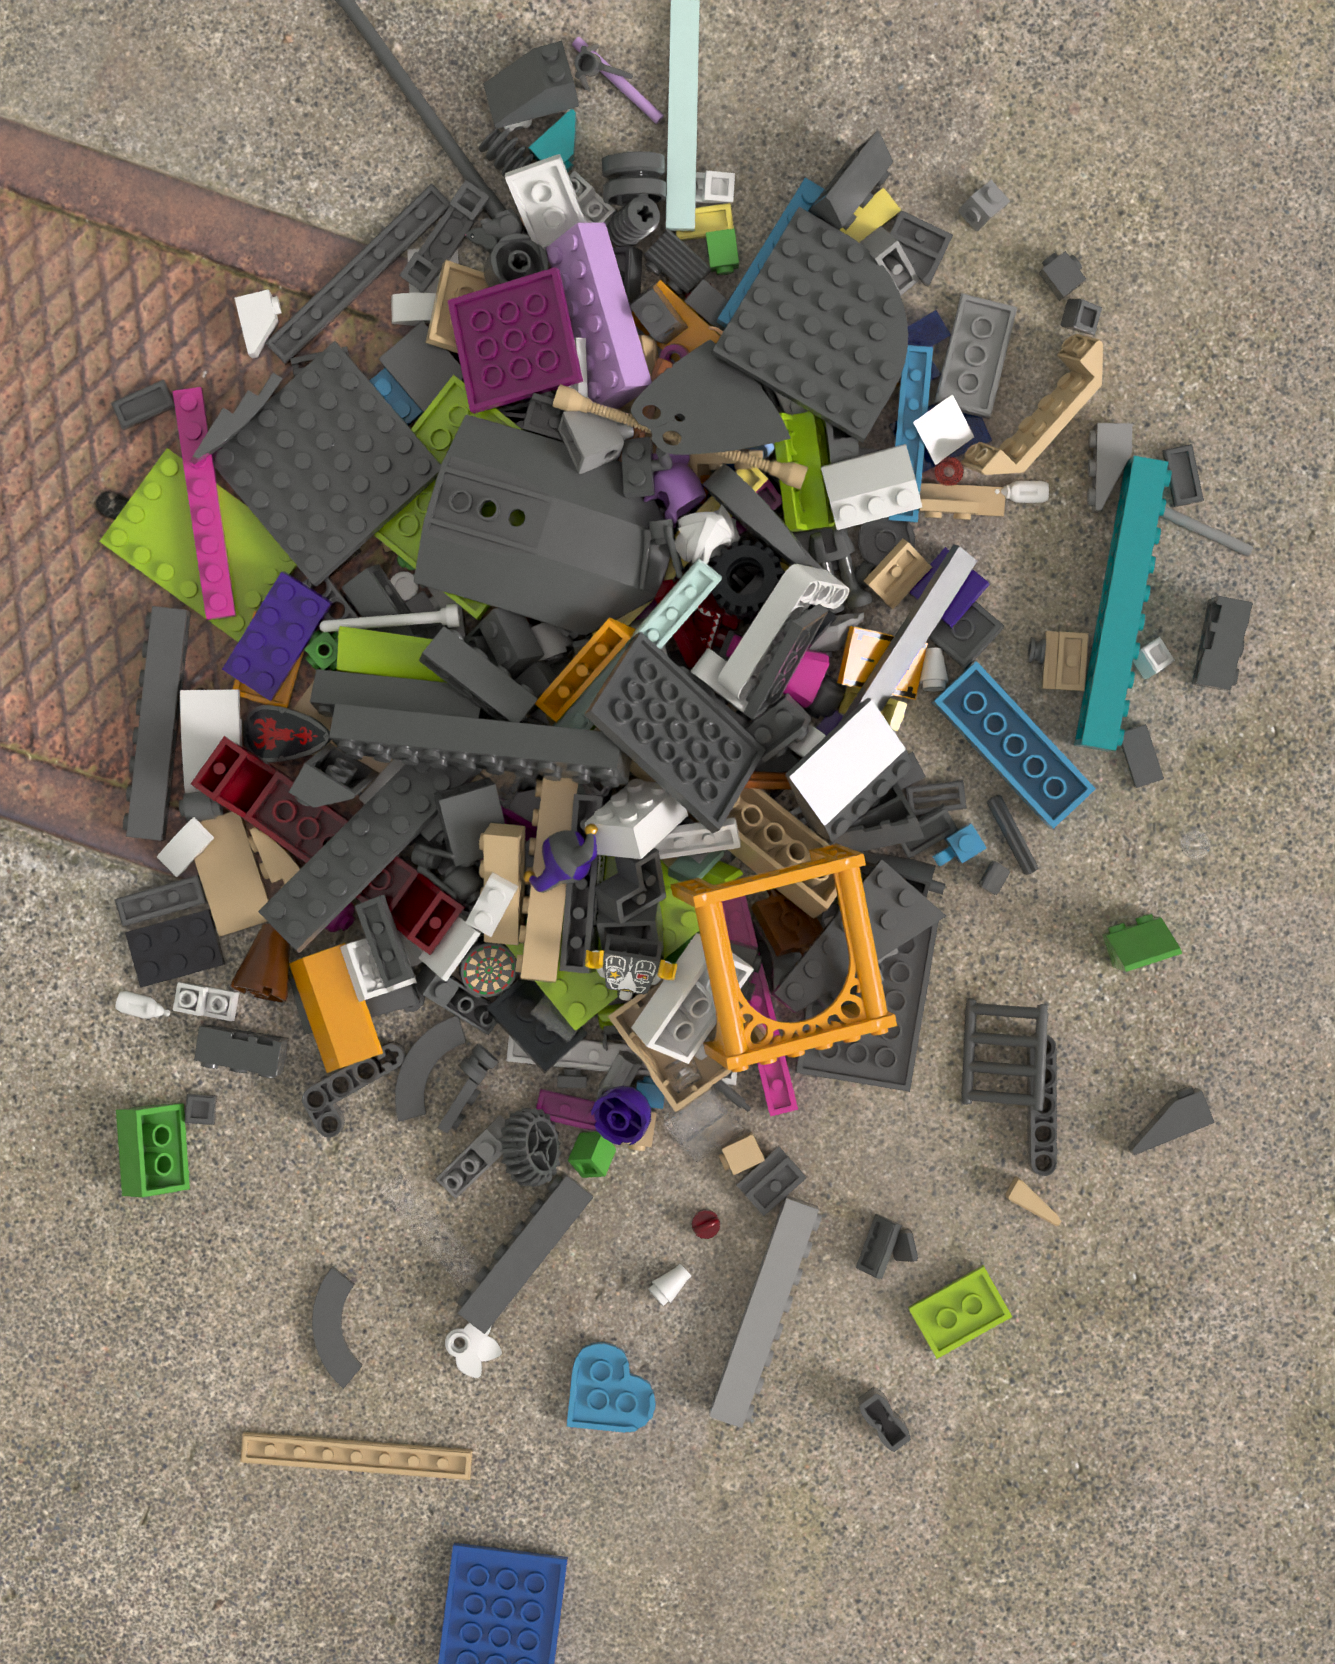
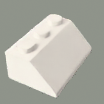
(871, 487)

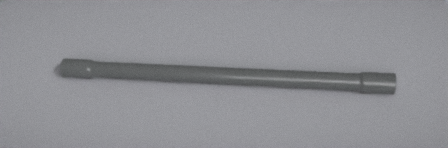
(420, 104)

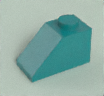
(558, 140)

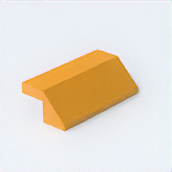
(584, 668)
(334, 1013)

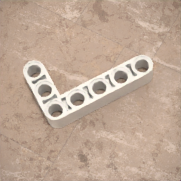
(790, 597)
(708, 670)

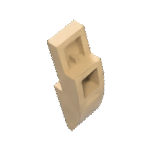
(277, 861)

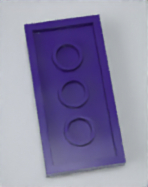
(277, 635)

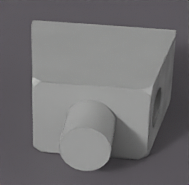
(592, 438)

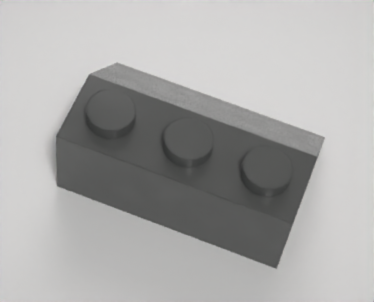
(854, 183)
(331, 778)

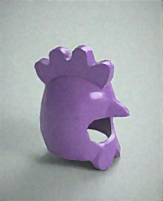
(677, 488)

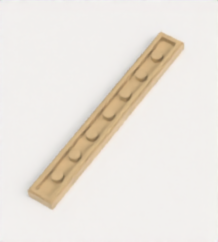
(356, 1455)

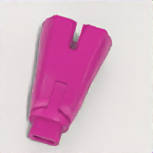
(806, 678)

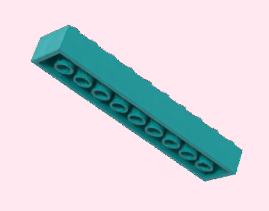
(1121, 604)

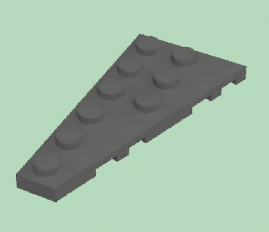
(895, 916)

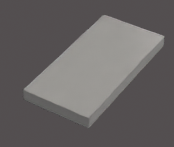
(976, 354)

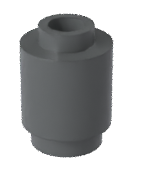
(199, 806)

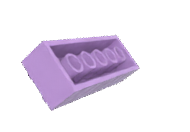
(600, 314)

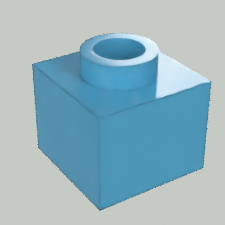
(651, 1092)

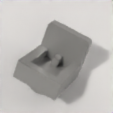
(983, 205)

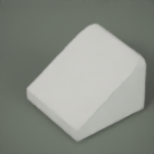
(1153, 658)

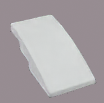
(204, 723)

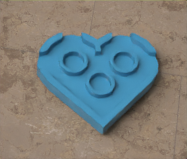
(606, 1392)

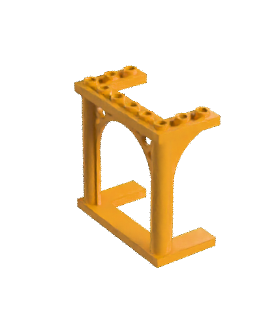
(866, 1015)

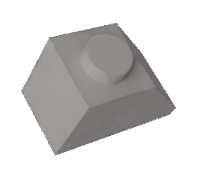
(889, 253)

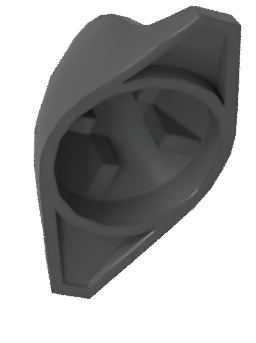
(774, 967)

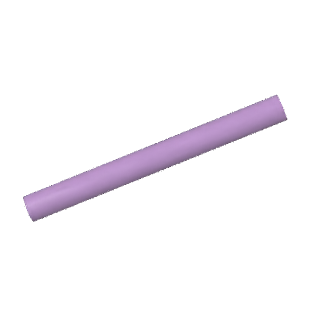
(625, 87)

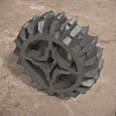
(530, 1147)

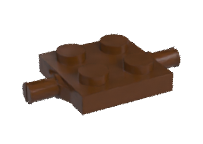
(785, 924)

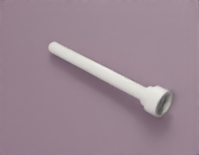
(447, 616)

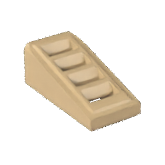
(1023, 1196)

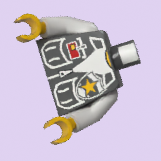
(630, 965)

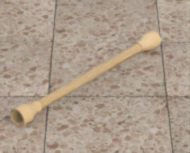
(571, 400)

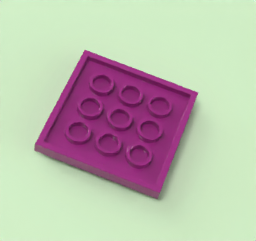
(515, 340)

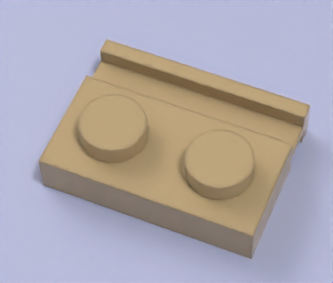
(897, 573)
(1065, 661)

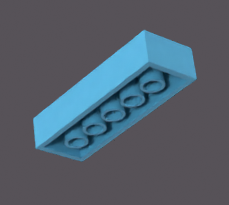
(1013, 745)

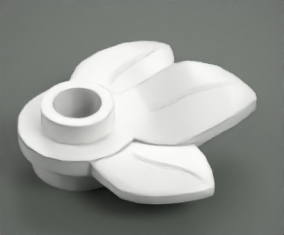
(477, 1348)

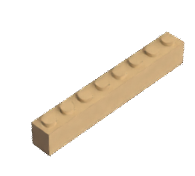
(545, 909)

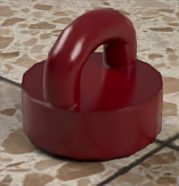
(705, 1224)

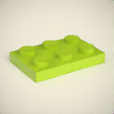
(960, 1311)

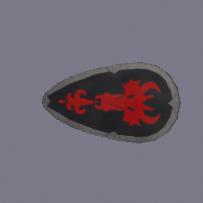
(283, 734)

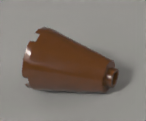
(265, 967)

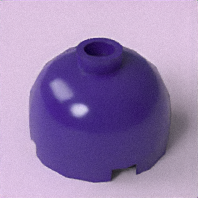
(622, 1115)

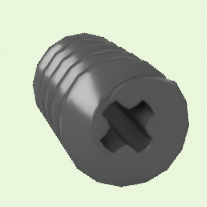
(504, 151)
(633, 222)

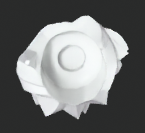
(705, 534)

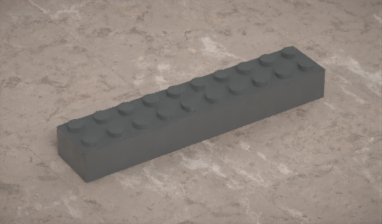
(479, 744)

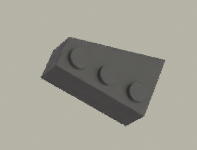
(1221, 643)
(883, 825)
(241, 1050)

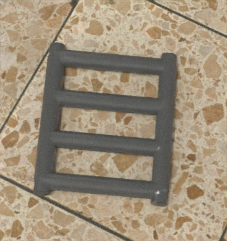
(1038, 1042)

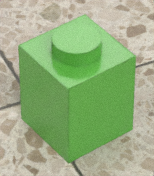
(722, 251)

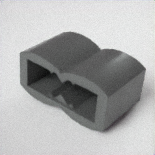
(889, 1424)

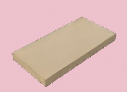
(231, 875)

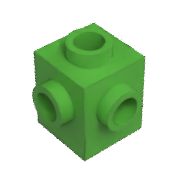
(315, 659)

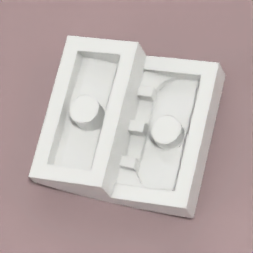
(364, 971)

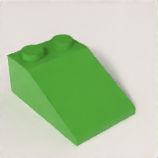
(1140, 943)

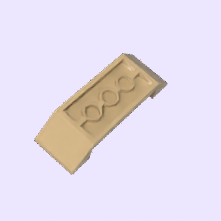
(1073, 390)

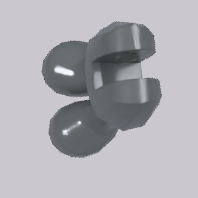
(857, 596)

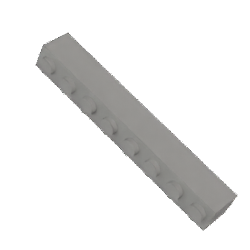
(764, 1311)

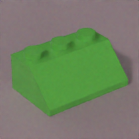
(152, 1150)

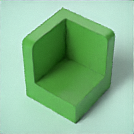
(591, 1155)

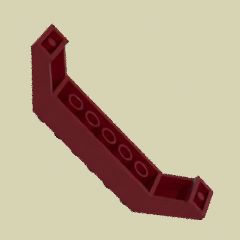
(263, 799)

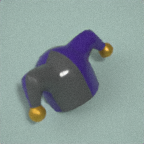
(565, 859)

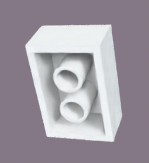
(636, 820)

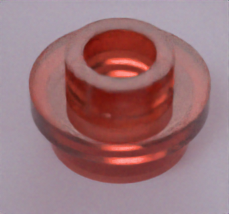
(951, 462)

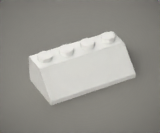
(684, 1008)

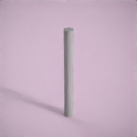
(1207, 531)

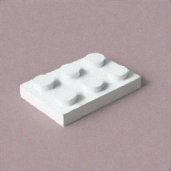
(545, 199)

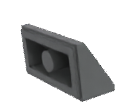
(630, 267)

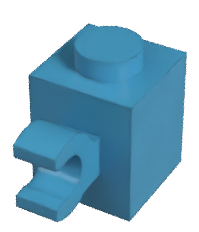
(962, 845)

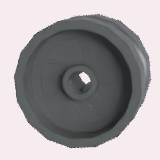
(633, 176)

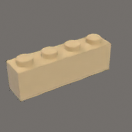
(505, 856)

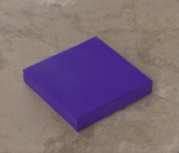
(965, 597)

